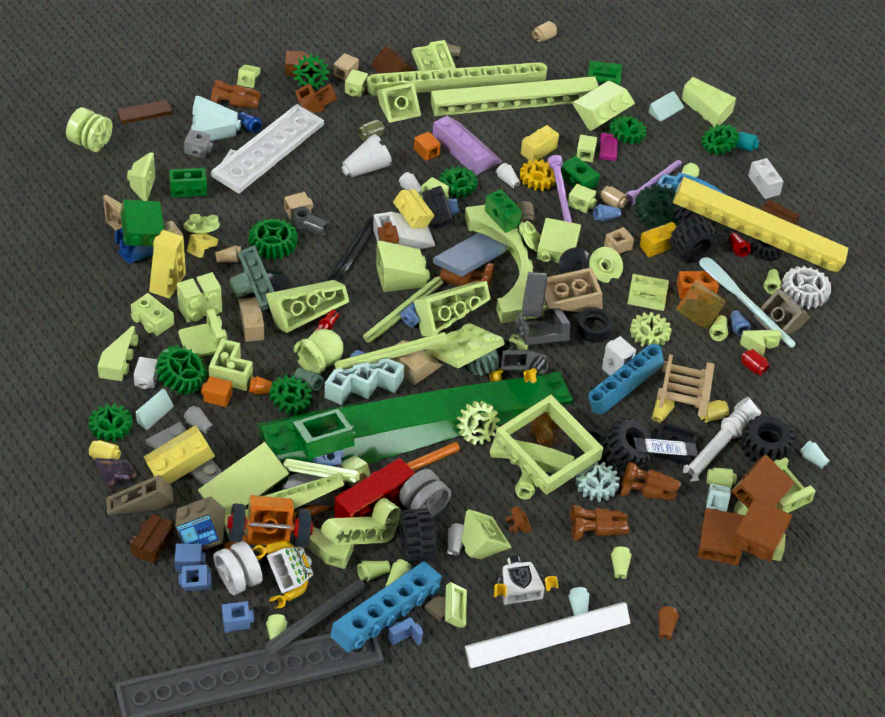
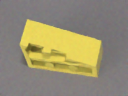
(167, 263)

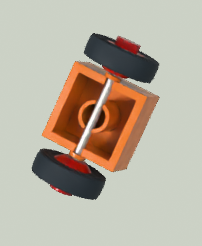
(269, 522)

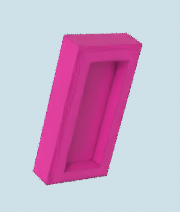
(608, 147)

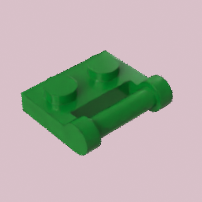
(605, 72)

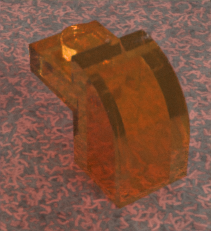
(543, 428)

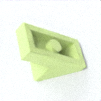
(760, 340)

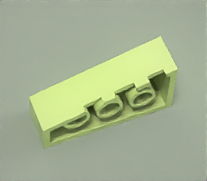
(437, 309)

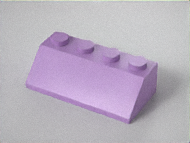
(464, 145)

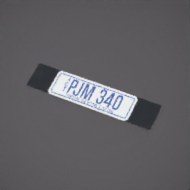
(665, 446)

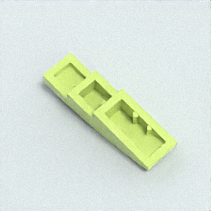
(547, 458)

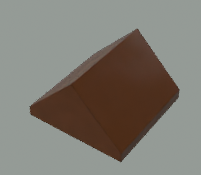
(390, 62)

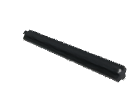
(352, 251)

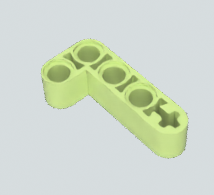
(364, 530)

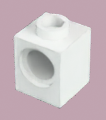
(145, 373)

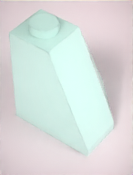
(214, 119)

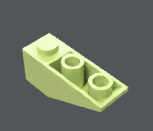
(113, 359)
(328, 551)

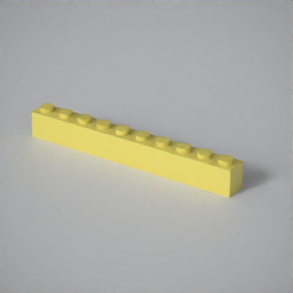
(760, 225)

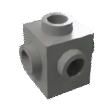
(197, 144)

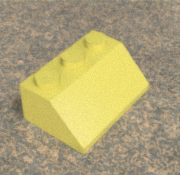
(179, 455)

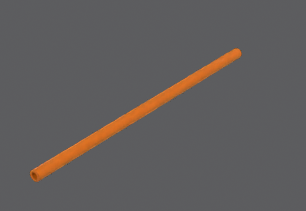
(414, 465)

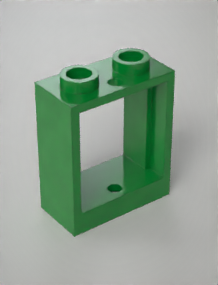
(328, 442)

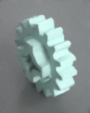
(598, 482)

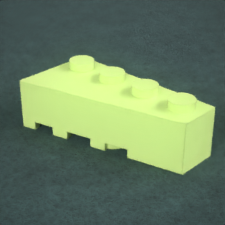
(303, 304)

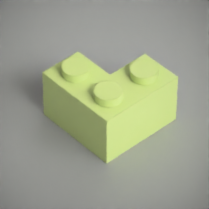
(229, 365)

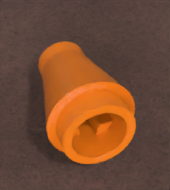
(259, 386)

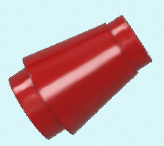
(739, 245)

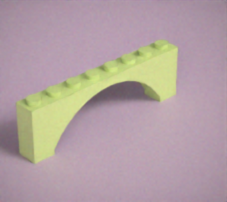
(512, 302)

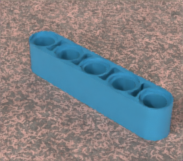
(626, 379)

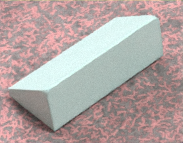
(665, 106)
(154, 409)

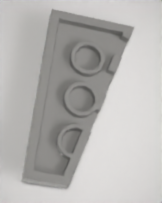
(204, 472)

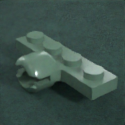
(253, 279)

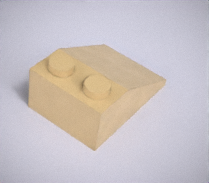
(573, 291)

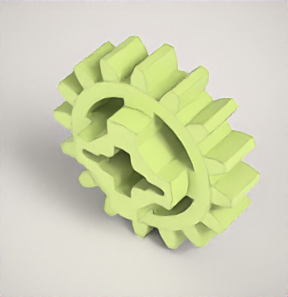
(650, 329)
(472, 418)

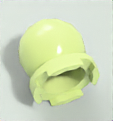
(319, 350)

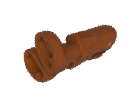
(236, 95)
(485, 275)
(655, 484)
(603, 522)

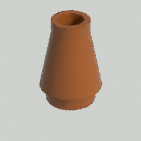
(667, 621)

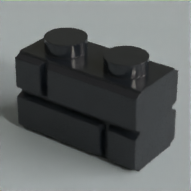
(438, 204)

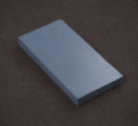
(470, 254)

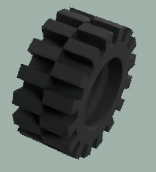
(764, 252)

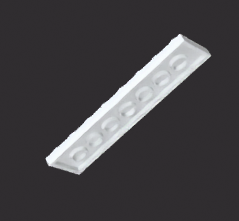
(267, 148)

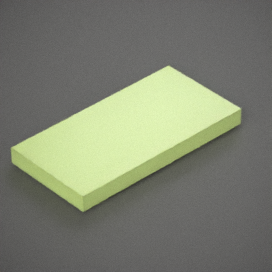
(248, 476)

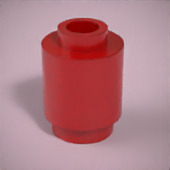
(755, 362)

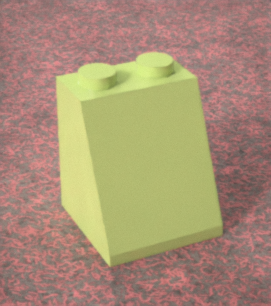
(400, 267)

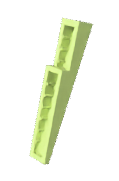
(306, 492)

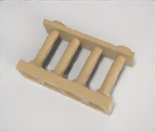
(703, 384)

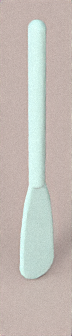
(722, 277)

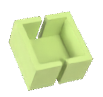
(193, 302)

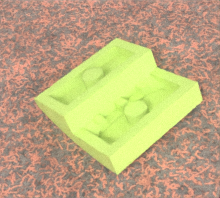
(433, 57)
(648, 286)

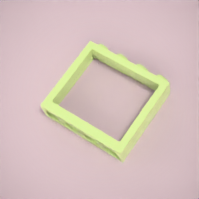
(568, 424)

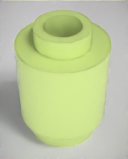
(721, 477)

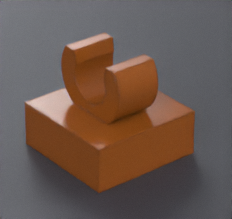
(388, 233)
(519, 519)

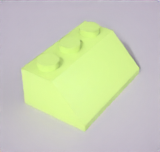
(603, 104)

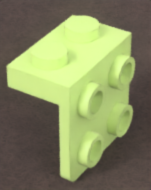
(204, 338)

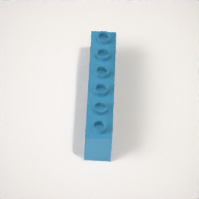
(386, 607)

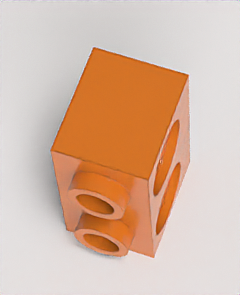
(687, 278)

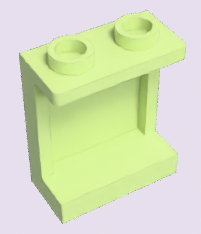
(557, 238)
(797, 494)

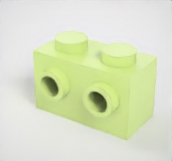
(152, 314)

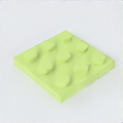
(466, 345)

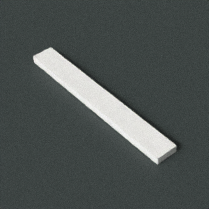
(547, 635)

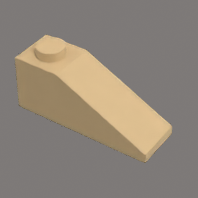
(251, 319)

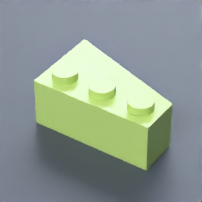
(708, 101)

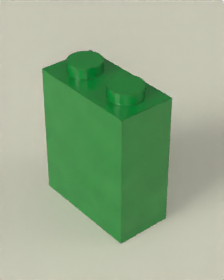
(141, 222)

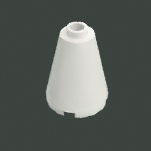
(367, 158)

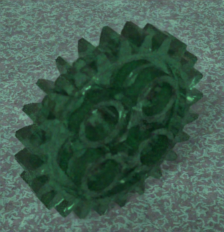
(656, 206)

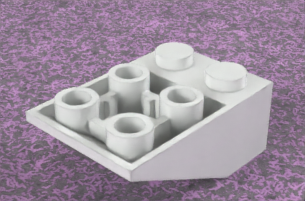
(414, 238)

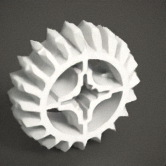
(810, 288)

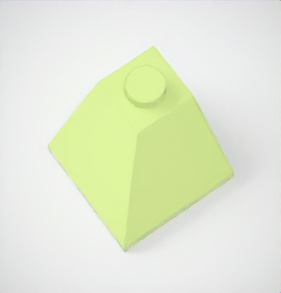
(399, 102)
(142, 176)
(482, 536)

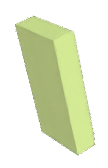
(455, 605)

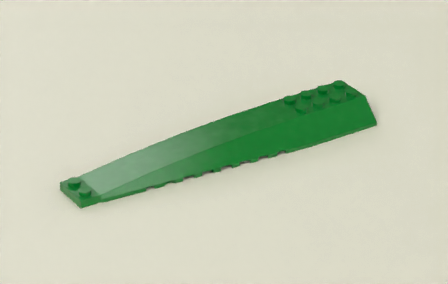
(416, 420)

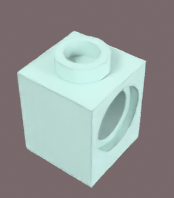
(718, 497)

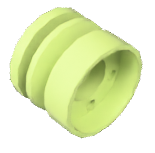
(88, 129)

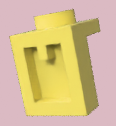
(199, 243)

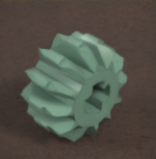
(484, 364)

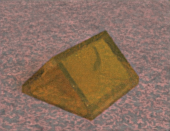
(701, 304)

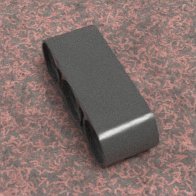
(534, 294)

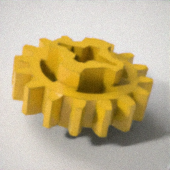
(537, 175)

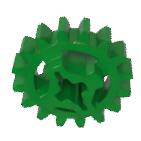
(319, 71)
(627, 129)
(720, 139)
(459, 181)
(290, 394)
(100, 424)

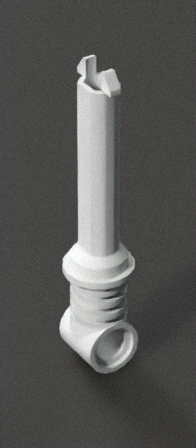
(730, 429)

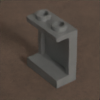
(543, 330)

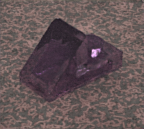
(114, 469)

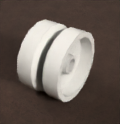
(238, 567)

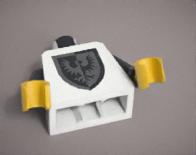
(522, 582)

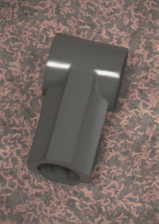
(305, 220)

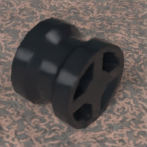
(508, 345)

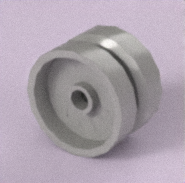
(425, 491)

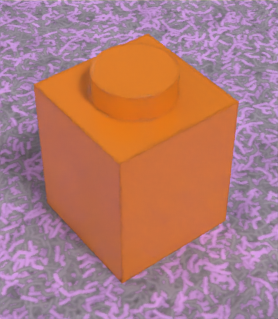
(427, 146)
(217, 391)

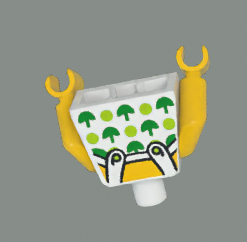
(289, 567)

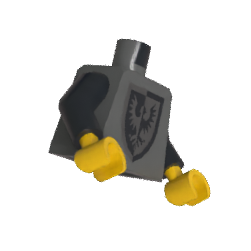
(522, 362)

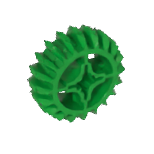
(272, 242)
(181, 370)

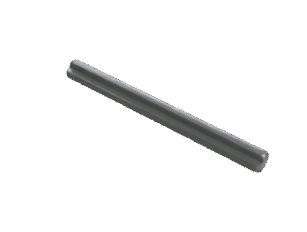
(314, 617)

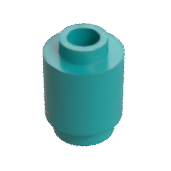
(747, 141)

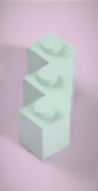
(364, 379)

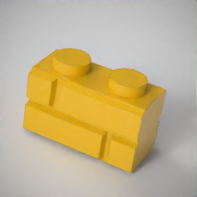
(657, 239)

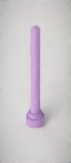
(555, 163)
(632, 194)

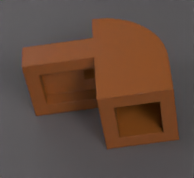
(313, 100)

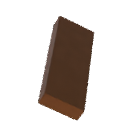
(144, 111)

